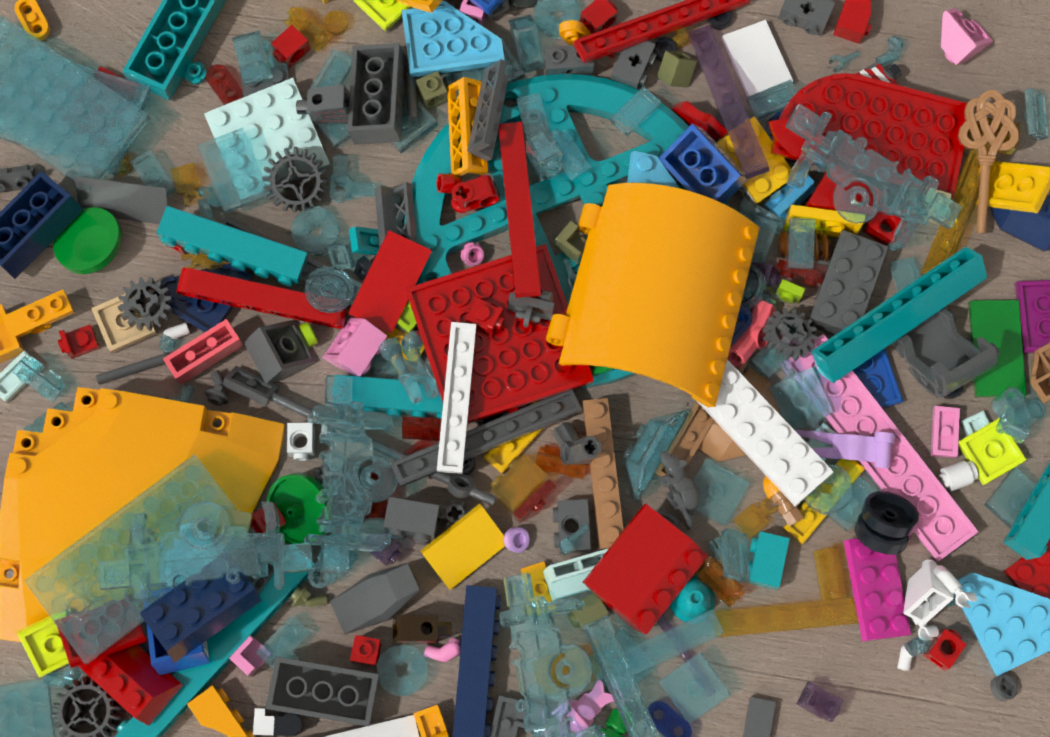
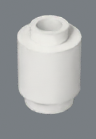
(958, 475)

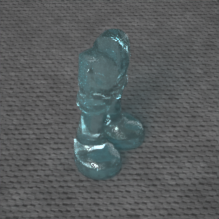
(410, 345)

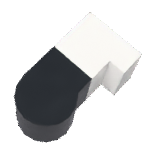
(287, 725)

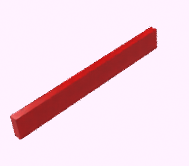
(651, 26)
(519, 210)

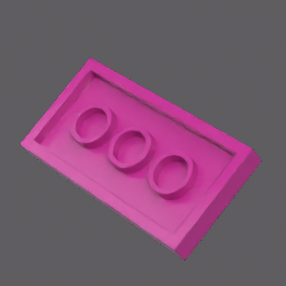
(876, 592)

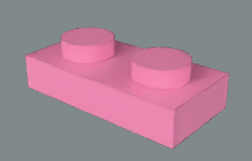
(945, 432)

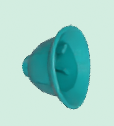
(693, 600)

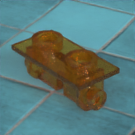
(550, 461)
(727, 589)

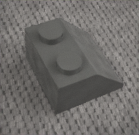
(279, 350)

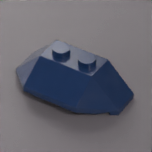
(1026, 226)

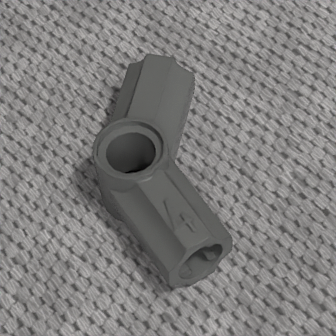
(573, 448)

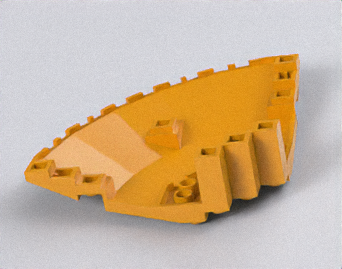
(103, 459)

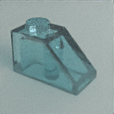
(526, 43)

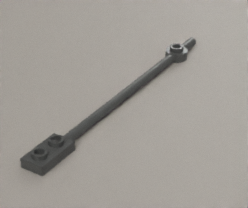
(257, 390)

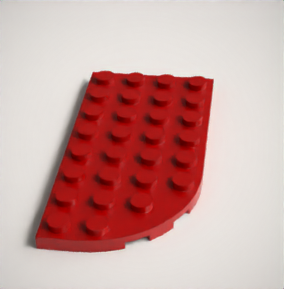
(893, 119)

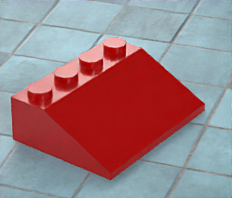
(645, 569)

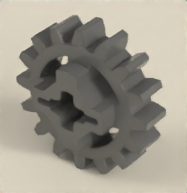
(155, 303)
(790, 334)

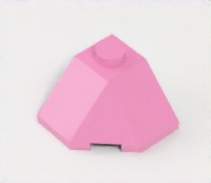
(962, 37)

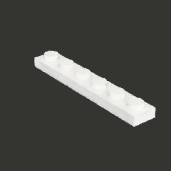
(456, 398)

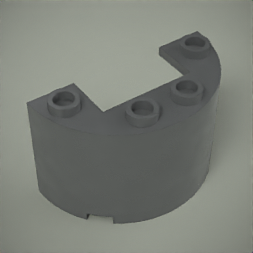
(942, 357)

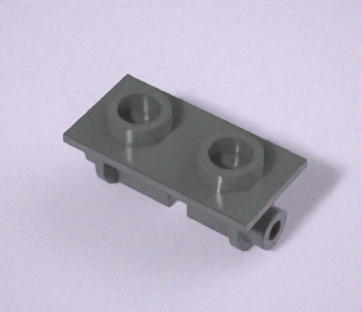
(17, 178)

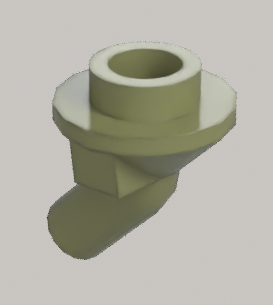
(302, 597)

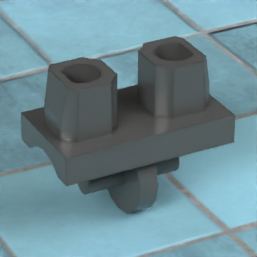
(531, 308)

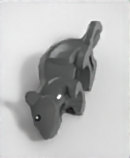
(684, 492)

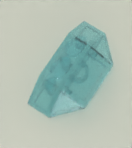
(645, 455)

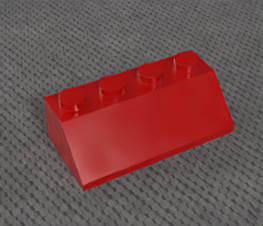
(133, 682)

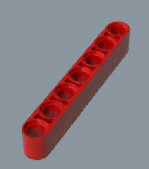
(255, 297)

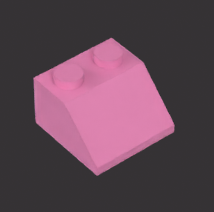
(355, 346)

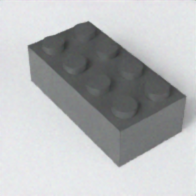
(376, 93)
(847, 282)
(322, 691)

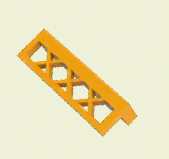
(466, 105)

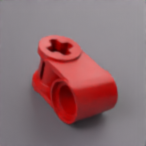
(475, 193)

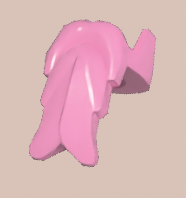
(588, 707)

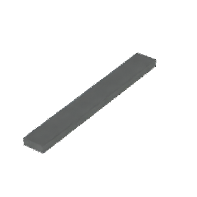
(491, 435)

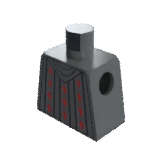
(326, 104)

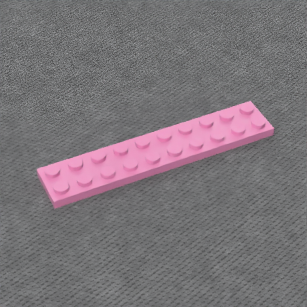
(941, 521)

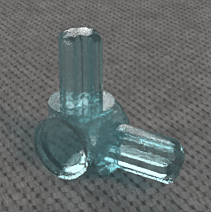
(340, 178)

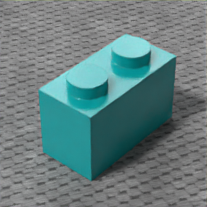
(767, 560)

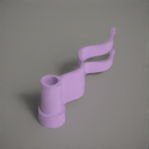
(854, 447)

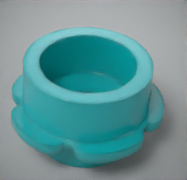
(196, 78)

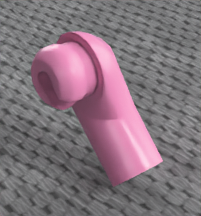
(444, 653)

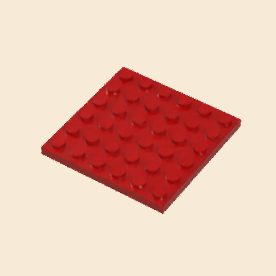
(513, 362)

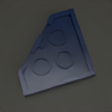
(199, 312)

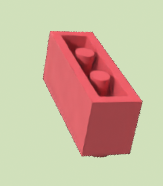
(203, 352)

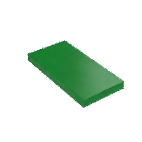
(998, 324)

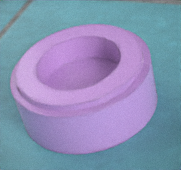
(516, 539)

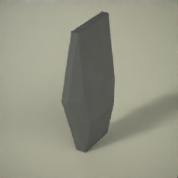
(375, 598)

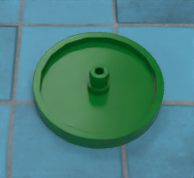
(89, 241)
(298, 504)

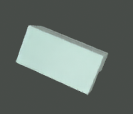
(567, 576)

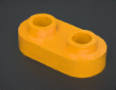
(33, 20)
(572, 30)

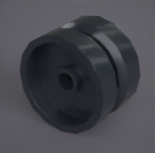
(886, 522)

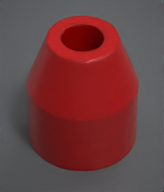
(446, 182)

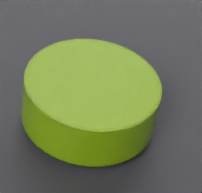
(308, 334)

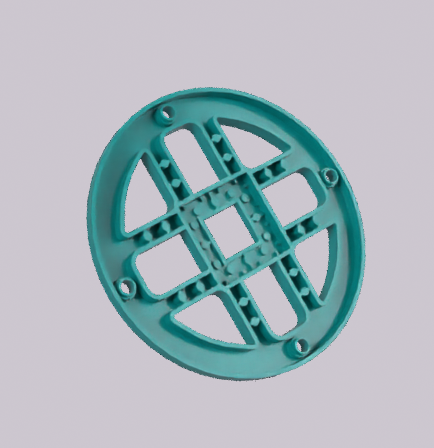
(559, 96)

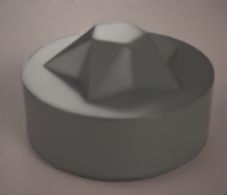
(1003, 687)

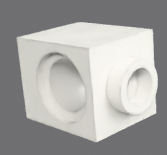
(298, 430)

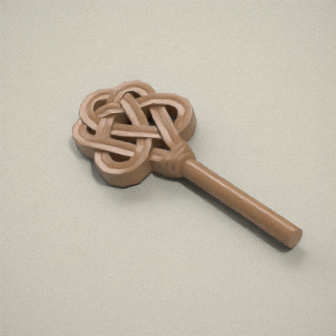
(978, 142)

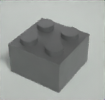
(412, 520)

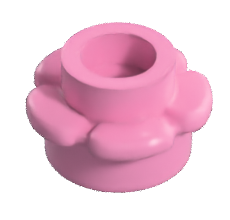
(477, 256)

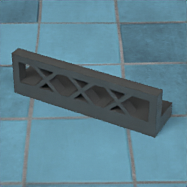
(488, 111)
(391, 212)

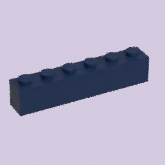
(475, 662)

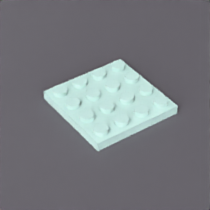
(270, 126)

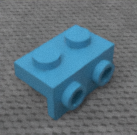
(787, 196)

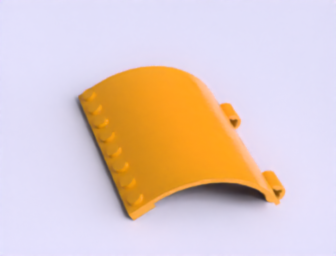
(658, 287)

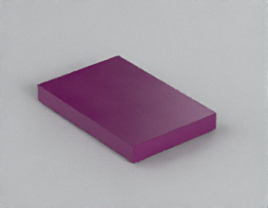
(1034, 313)

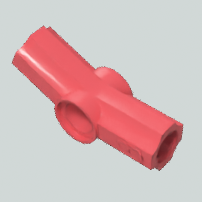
(753, 336)

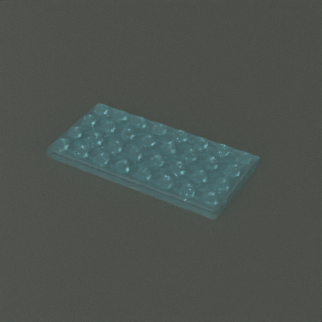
(61, 108)
(70, 582)

